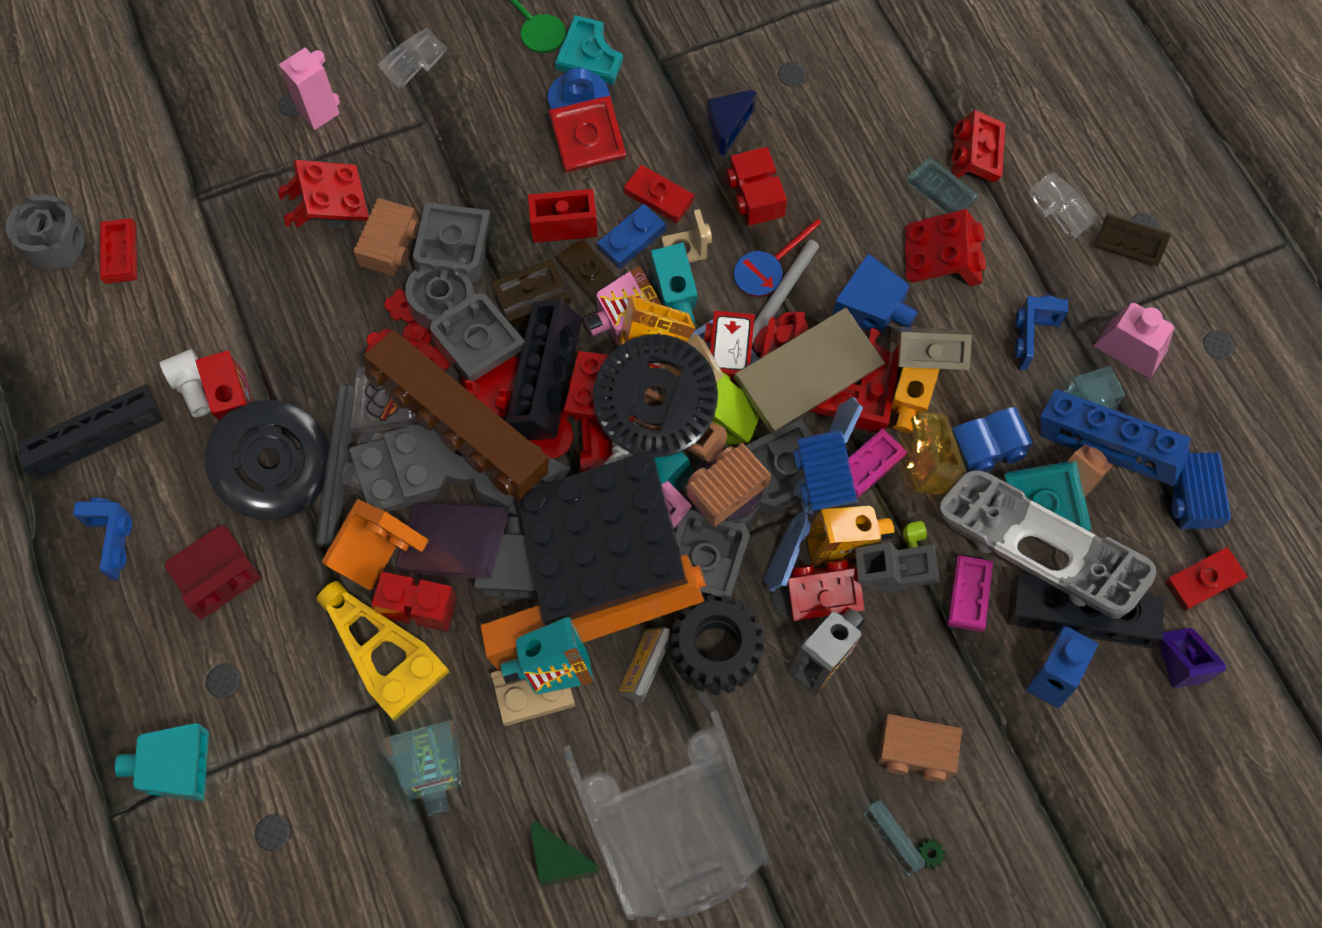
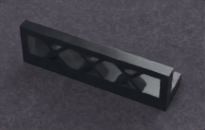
(92, 436)

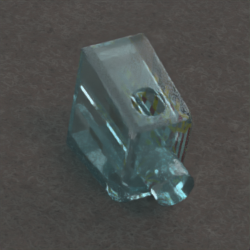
(427, 763)

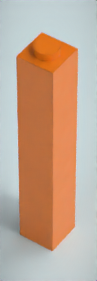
(501, 634)

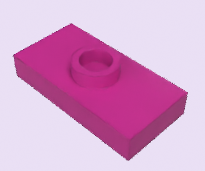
(874, 460)
(970, 593)

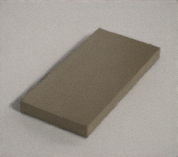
(808, 370)

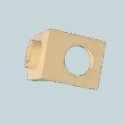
(696, 238)

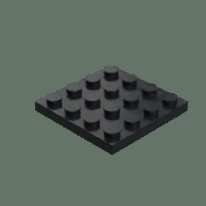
(601, 538)

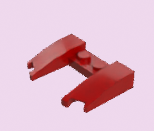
(873, 392)

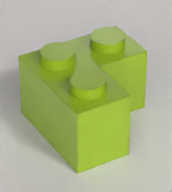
(734, 412)

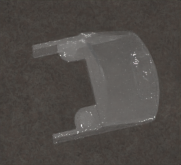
(680, 836)

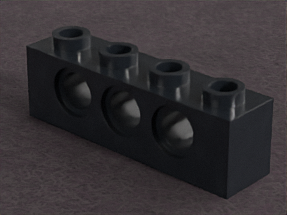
(544, 370)
(1028, 610)

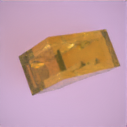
(935, 456)

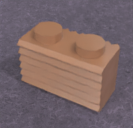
(386, 237)
(727, 483)
(919, 747)

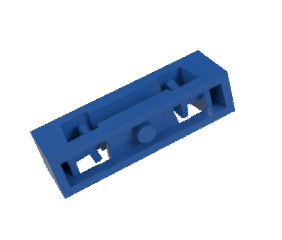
(1116, 436)

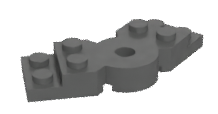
(448, 262)
(414, 466)
(723, 547)

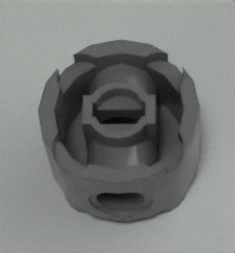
(46, 233)

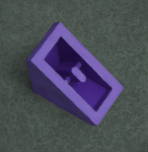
(1189, 658)

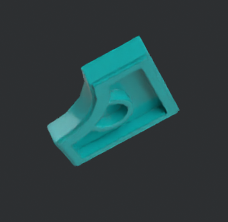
(587, 49)
(1054, 488)

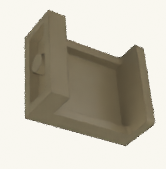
(931, 347)

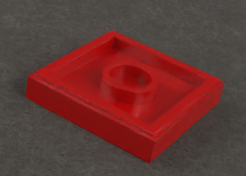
(587, 134)

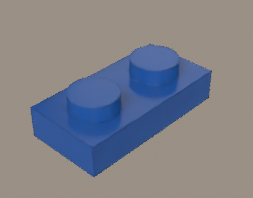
(631, 236)

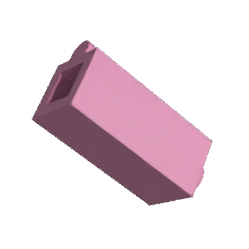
(310, 87)

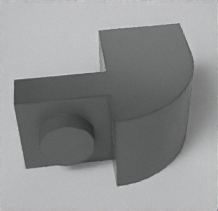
(891, 570)

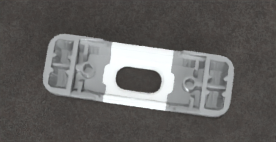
(999, 516)

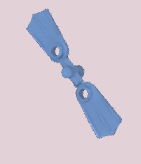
(788, 550)

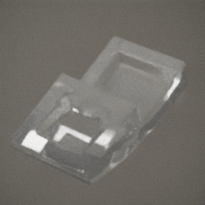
(410, 56)
(1066, 205)

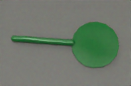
(541, 32)

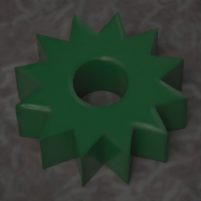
(936, 849)

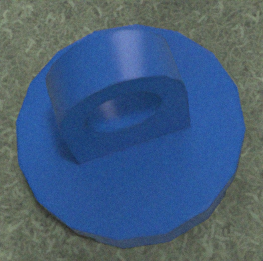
(575, 87)

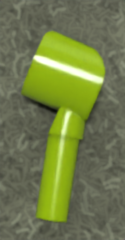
(914, 532)

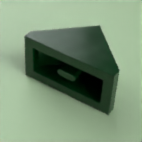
(557, 860)

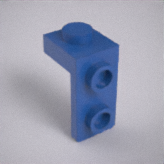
(1036, 311)
(118, 525)

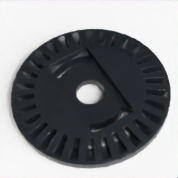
(627, 377)
(241, 438)

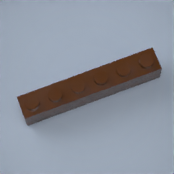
(455, 415)

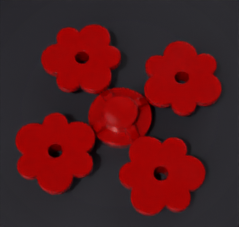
(413, 332)

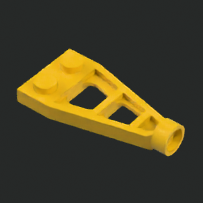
(407, 681)

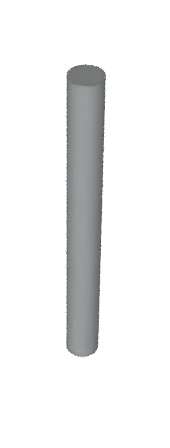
(785, 286)

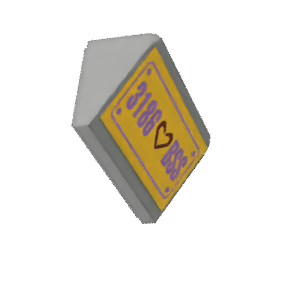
(645, 664)

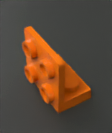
(368, 543)

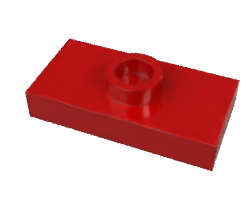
(659, 193)
(118, 251)
(1206, 579)

